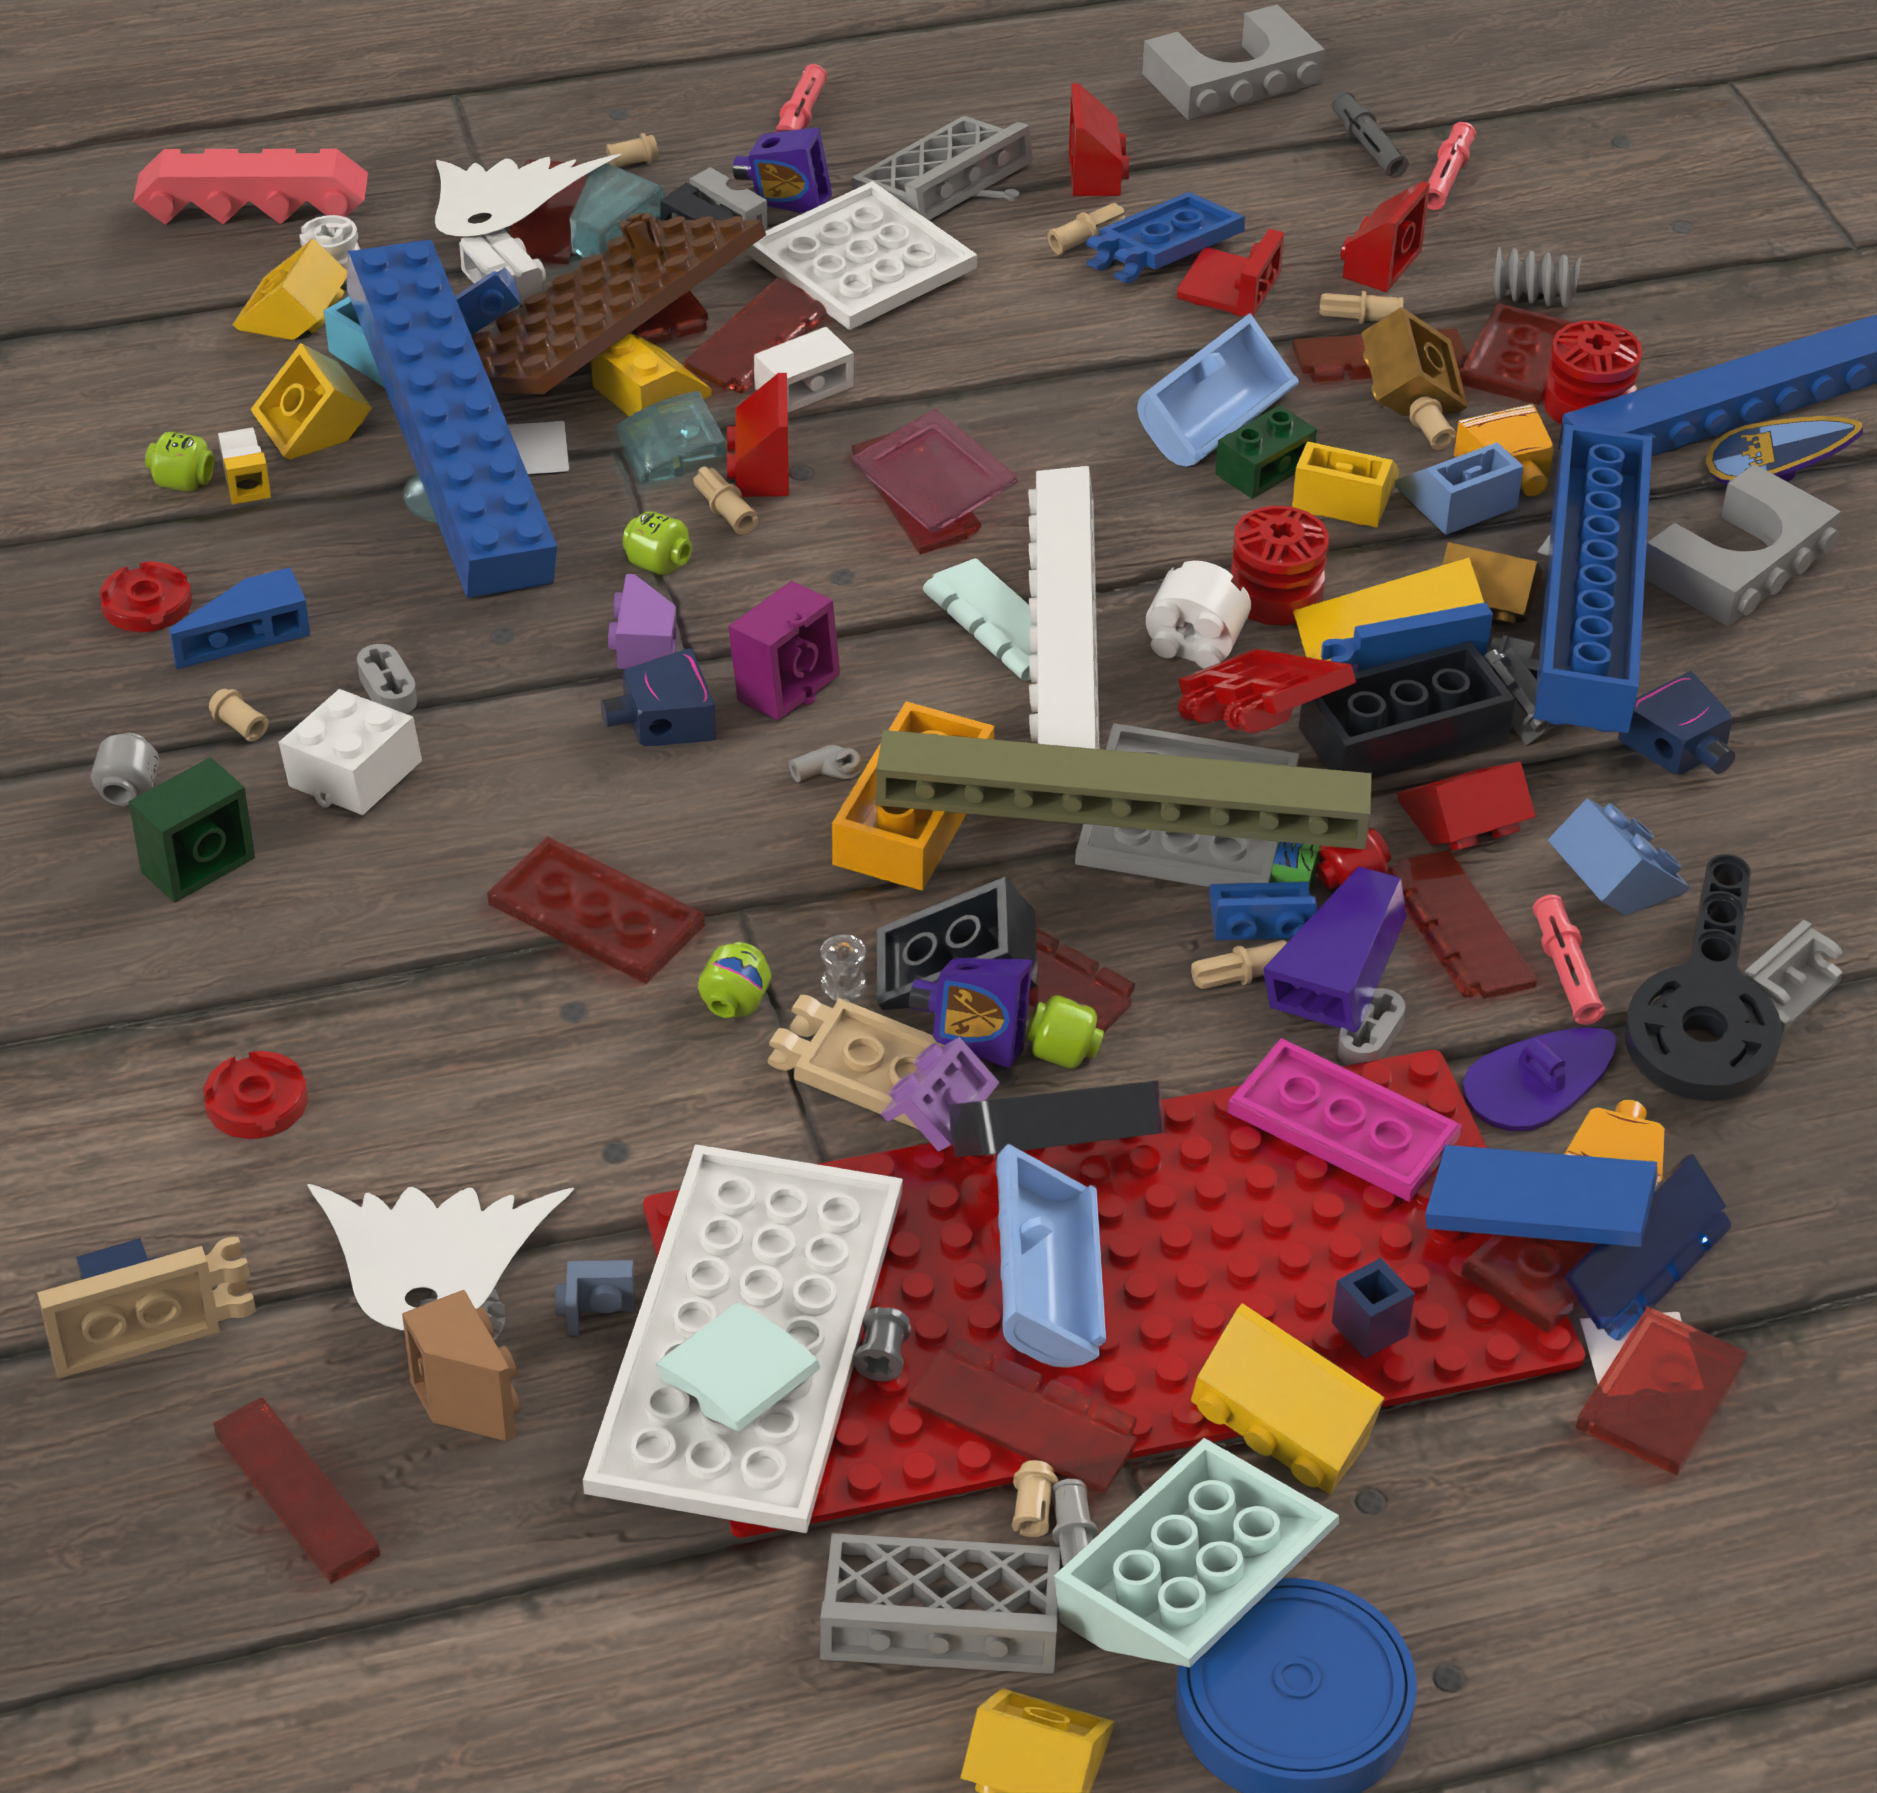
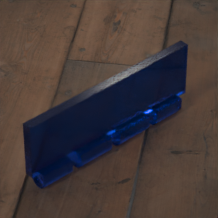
(1682, 1224)

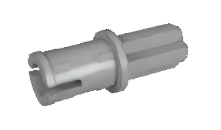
(1073, 1521)

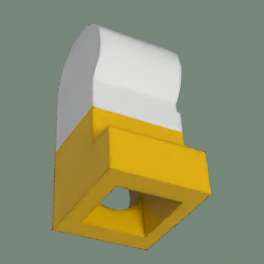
(243, 461)

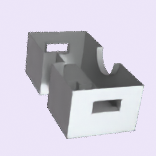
(742, 203)

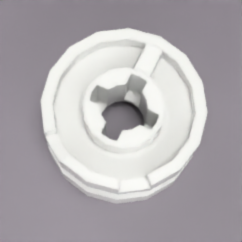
(334, 234)

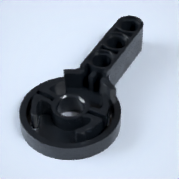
(1707, 995)

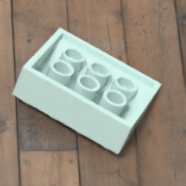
(1188, 1558)

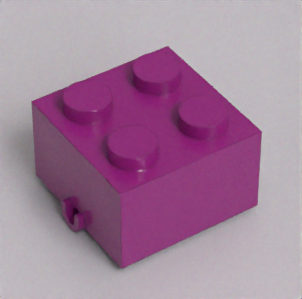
(784, 650)

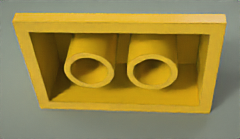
(1286, 1400)

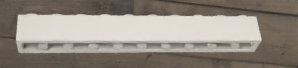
(1063, 610)

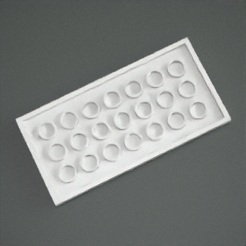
(803, 1253)

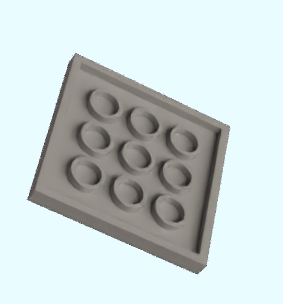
(1177, 855)

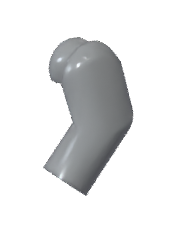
(827, 761)

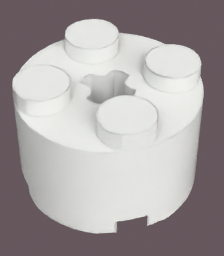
(1197, 614)

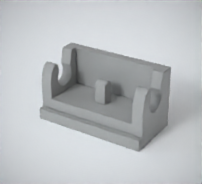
(1796, 973)

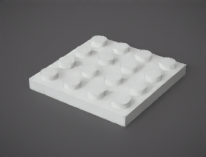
(862, 254)

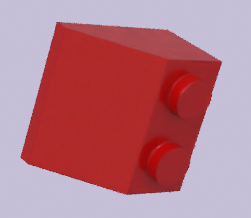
(1095, 147)
(1387, 240)
(761, 442)
(1469, 805)

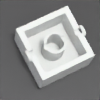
(350, 752)

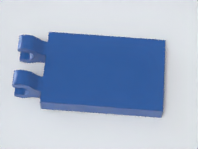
(1163, 235)
(1411, 636)

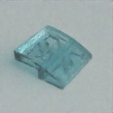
(669, 435)

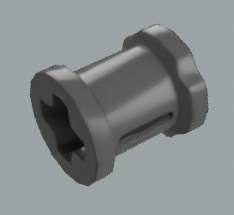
(884, 1334)

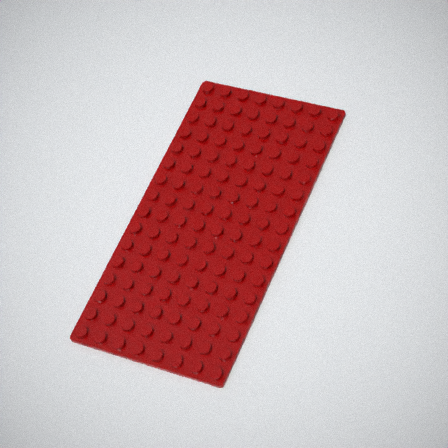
(1185, 1239)

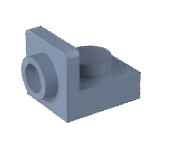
(595, 1288)

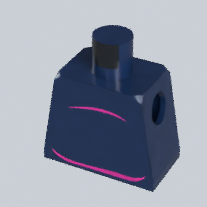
(664, 702)
(1681, 727)

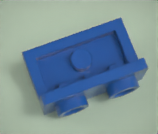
(488, 299)
(1260, 910)

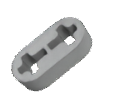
(394, 677)
(1380, 1032)

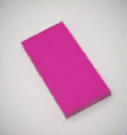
(1344, 1119)

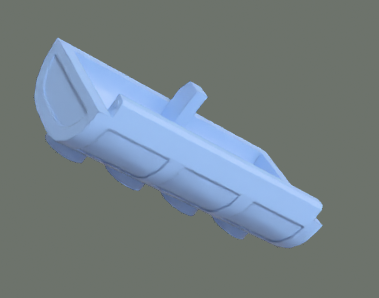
(1214, 393)
(1049, 1262)

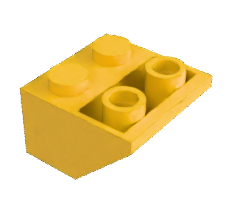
(1343, 484)

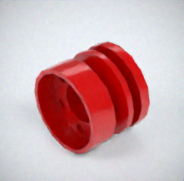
(1590, 366)
(1280, 562)

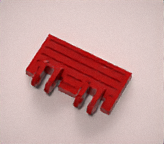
(1258, 688)

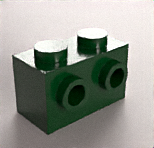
(1263, 451)

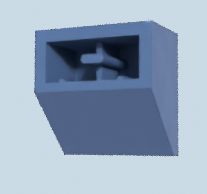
(1465, 488)
(1617, 858)

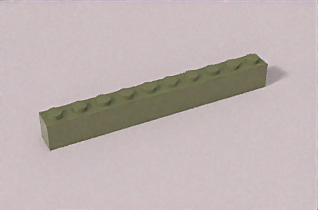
(1123, 789)

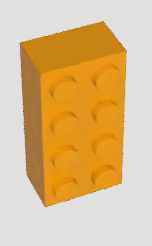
(899, 841)

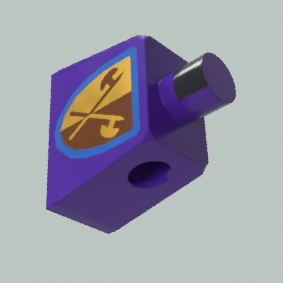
(787, 169)
(980, 1004)

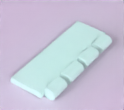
(987, 610)

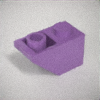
(644, 624)

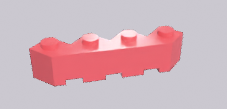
(271, 180)

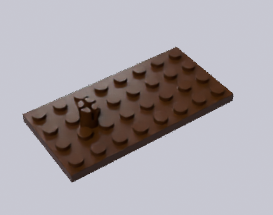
(607, 298)

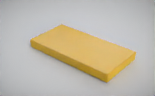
(1412, 595)

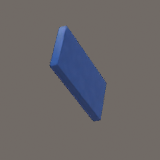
(1542, 1195)

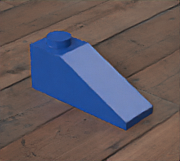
(242, 619)

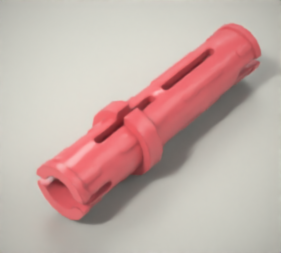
(804, 86)
(1459, 142)
(1583, 998)

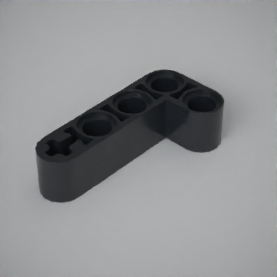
(1056, 1118)

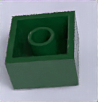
(192, 829)

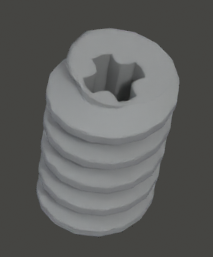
(1535, 277)

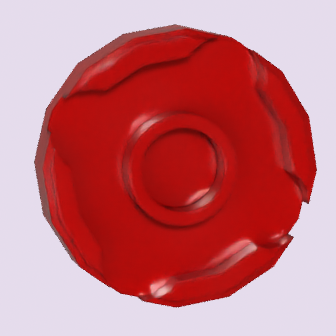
(146, 597)
(255, 1095)

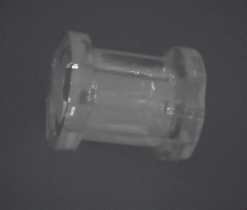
(835, 966)

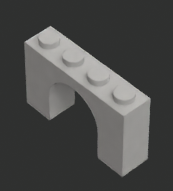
(1199, 86)
(1732, 582)

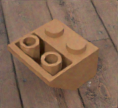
(460, 1368)

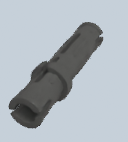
(1362, 125)

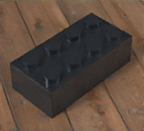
(1410, 713)

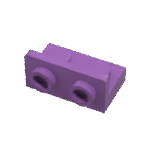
(942, 1078)

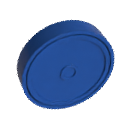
(1301, 1694)

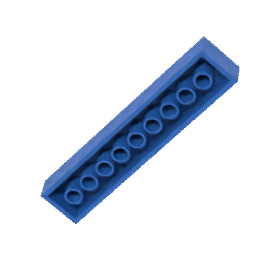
(451, 419)
(1595, 581)

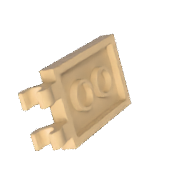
(852, 1052)
(145, 1307)

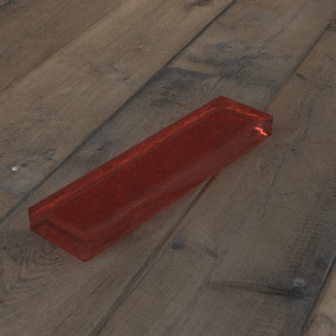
(297, 1490)

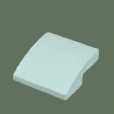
(738, 1366)

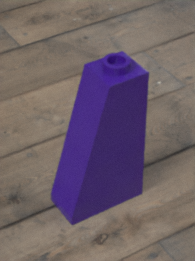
(1340, 952)

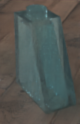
(605, 202)

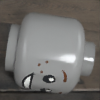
(124, 768)

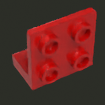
(1234, 281)

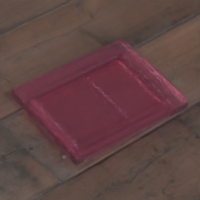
(934, 470)

